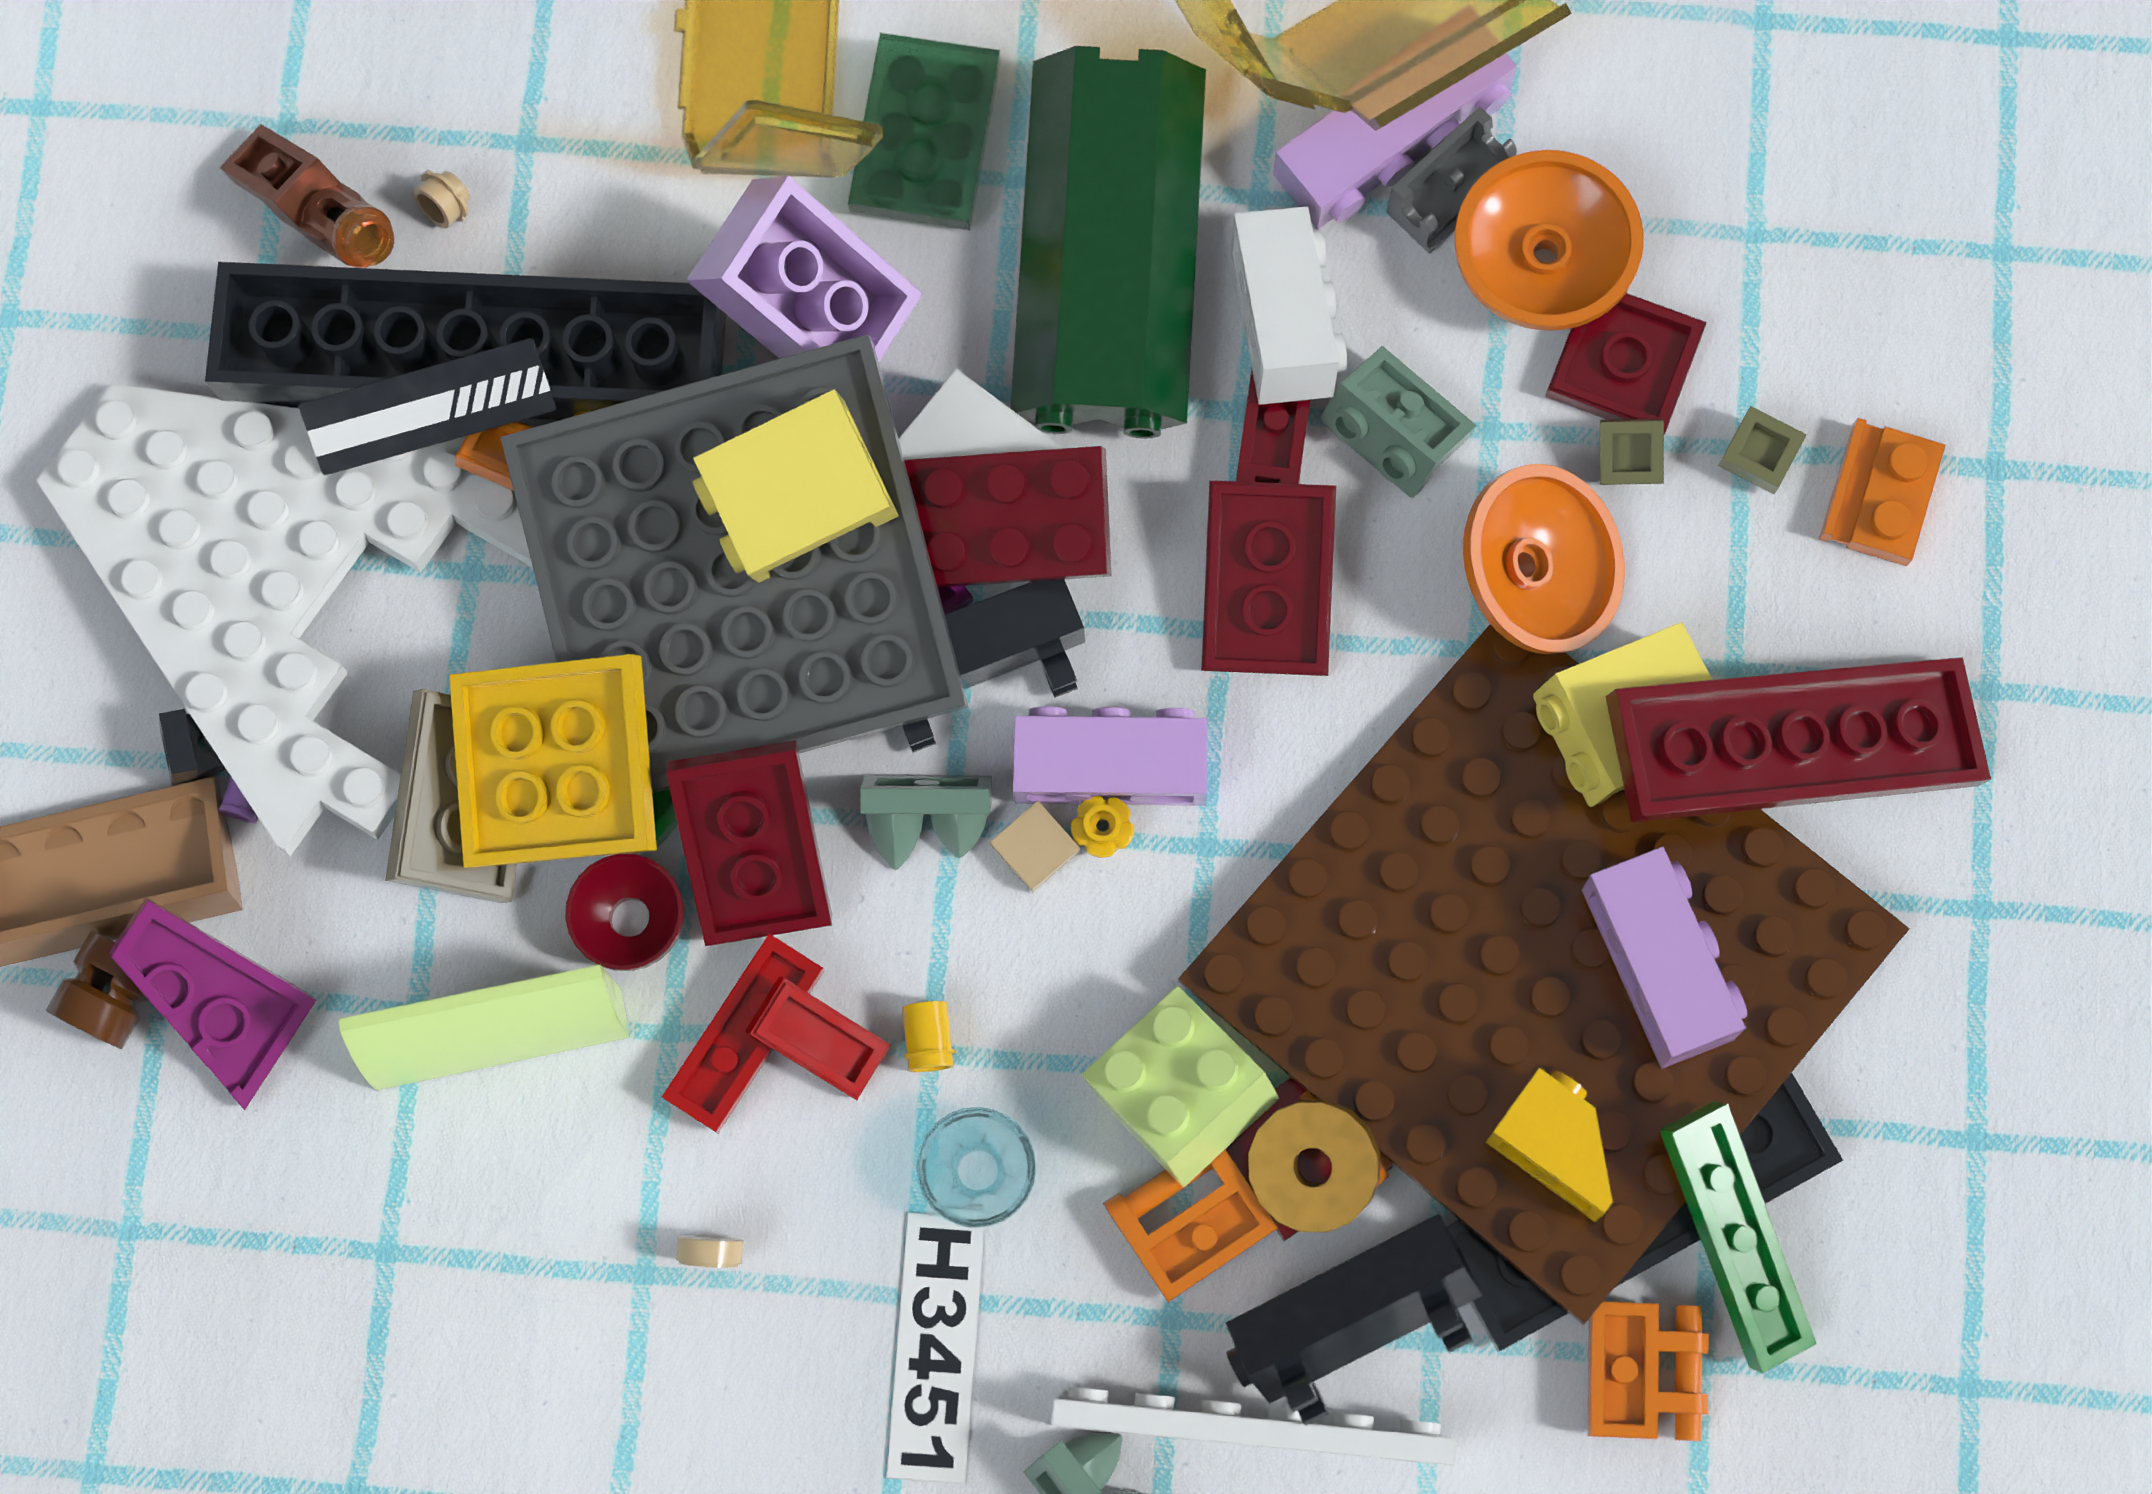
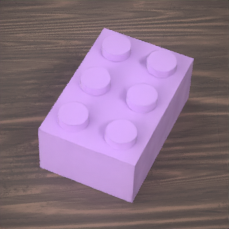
(800, 274)

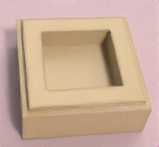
(1035, 846)

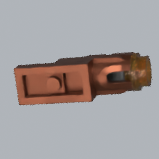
(310, 198)

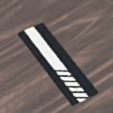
(427, 407)

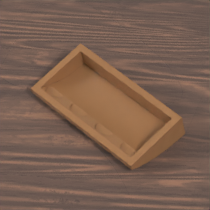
(102, 861)

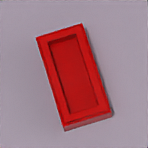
(817, 1038)

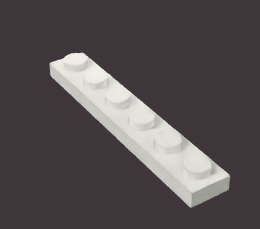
(1283, 1428)

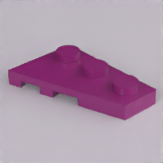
(213, 996)

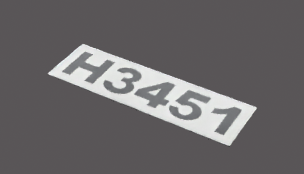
(935, 1350)

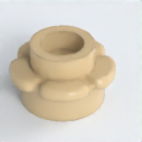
(442, 198)

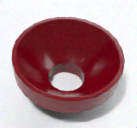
(602, 890)

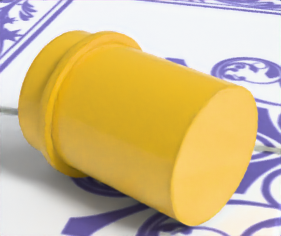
(928, 1036)

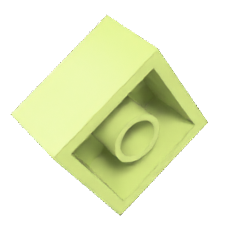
(1181, 1086)

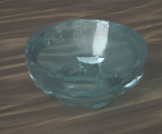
(965, 1133)

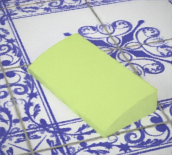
(486, 1027)

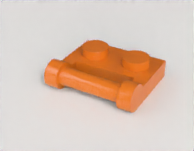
(1200, 1236)

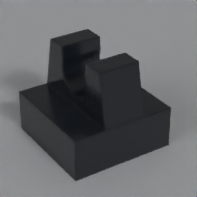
(182, 750)

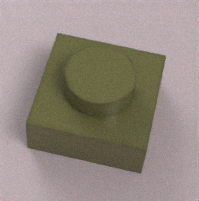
(1762, 450)
(1632, 451)

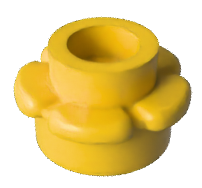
(1101, 843)

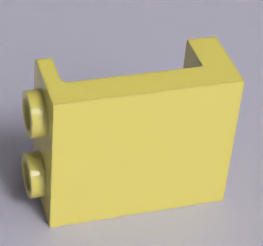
(792, 485)
(1576, 709)

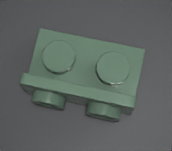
(1396, 421)

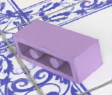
(1110, 756)
(1665, 956)

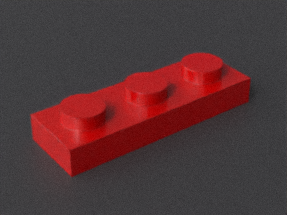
(727, 1056)

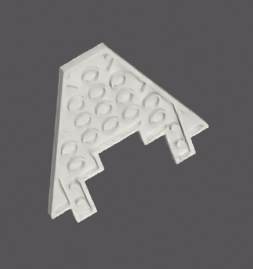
(225, 553)

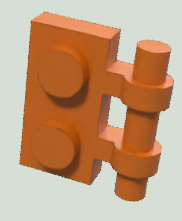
(1624, 1371)

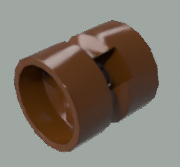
(87, 1007)

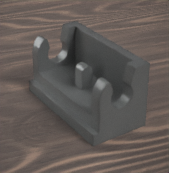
(1432, 192)

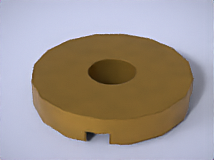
(1283, 1188)

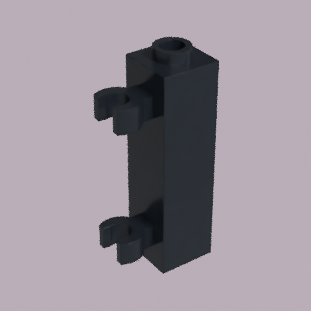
(1009, 633)
(1353, 1312)

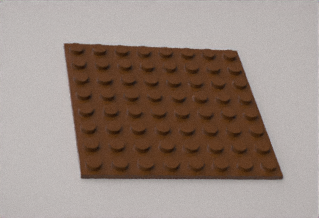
(1445, 953)

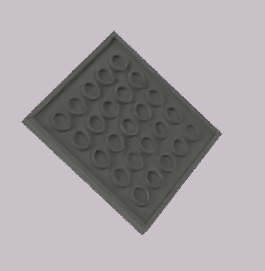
(637, 567)

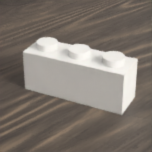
(1286, 305)

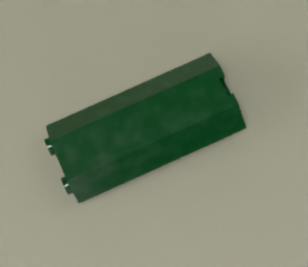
(1109, 241)

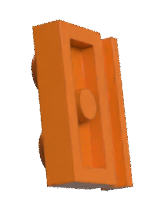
(1882, 492)

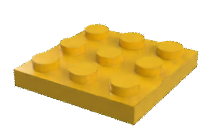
(552, 761)

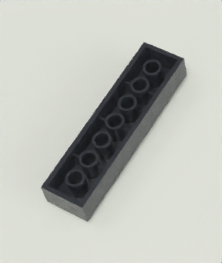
(323, 330)

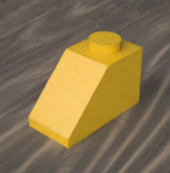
(1557, 1141)

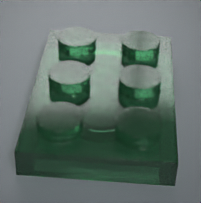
(935, 131)

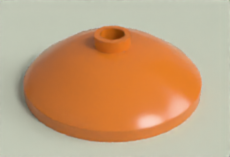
(1555, 205)
(1565, 554)

